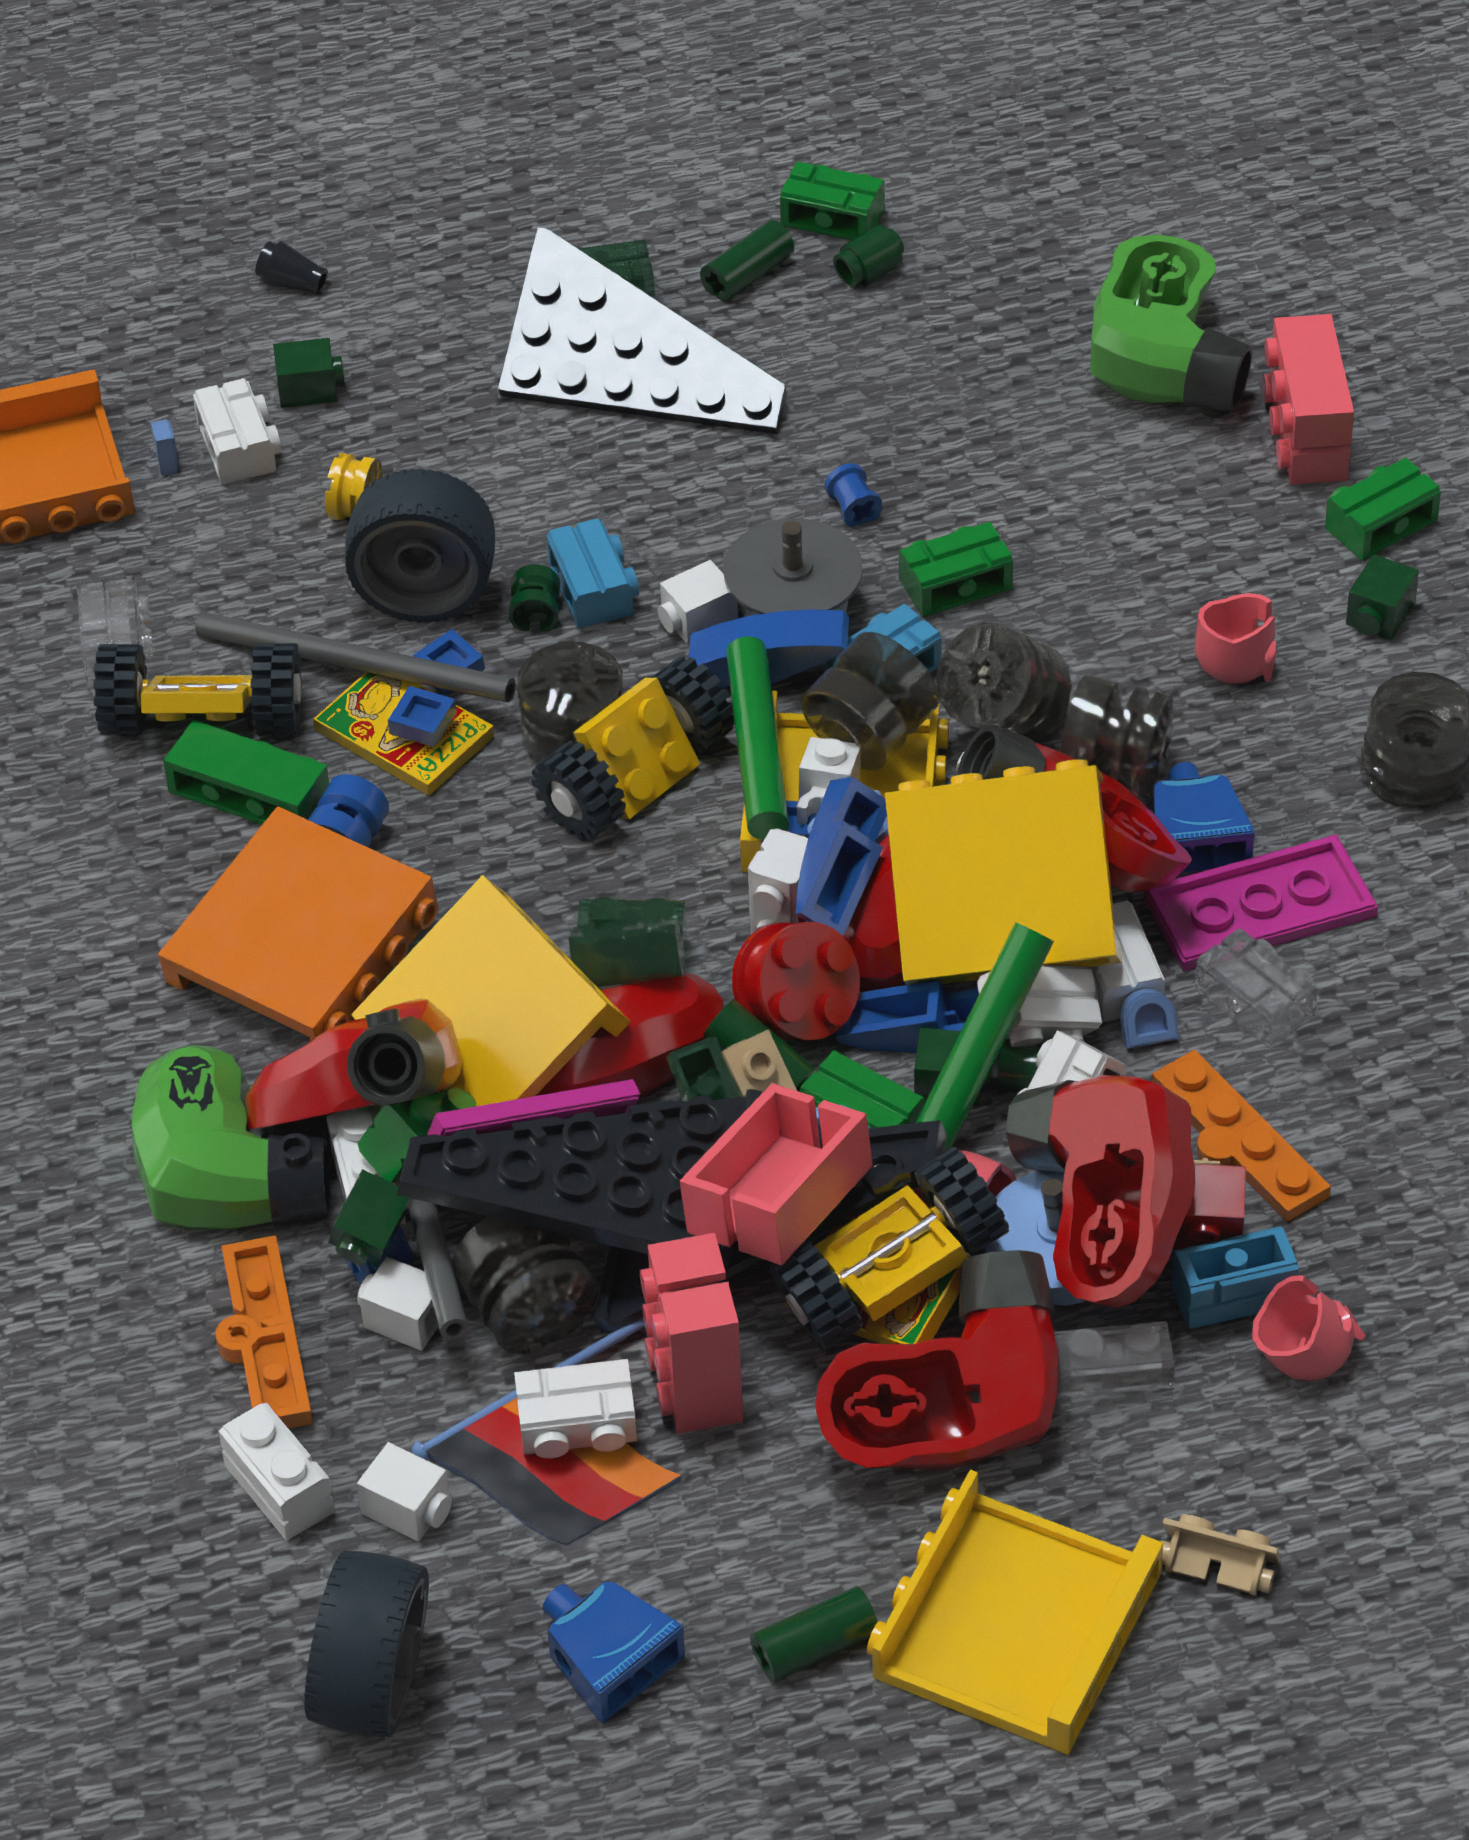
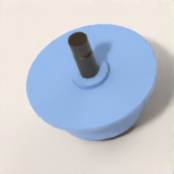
(1033, 1215)

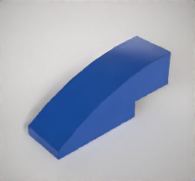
(792, 641)
(840, 853)
(893, 1016)

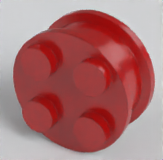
(797, 979)

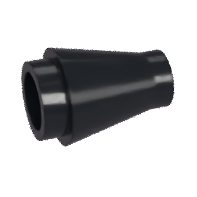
(288, 268)

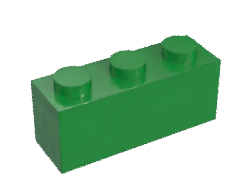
(242, 774)

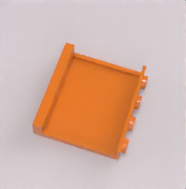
(58, 459)
(301, 925)

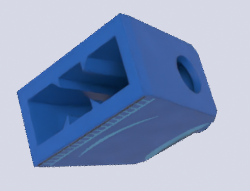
(1203, 817)
(610, 1644)

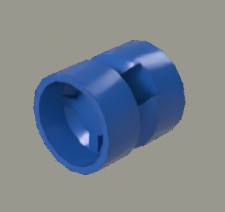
(352, 808)

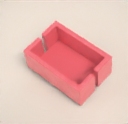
(1309, 399)
(771, 1178)
(692, 1334)

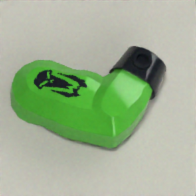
(204, 1162)

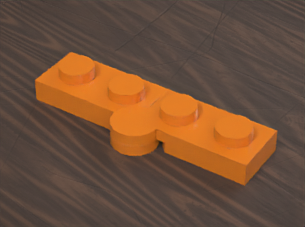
(1241, 1137)
(263, 1330)

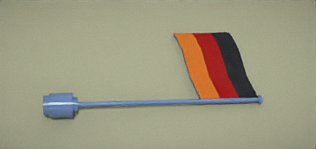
(550, 1495)

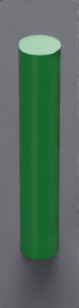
(756, 736)
(985, 1030)

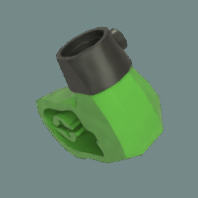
(1148, 332)

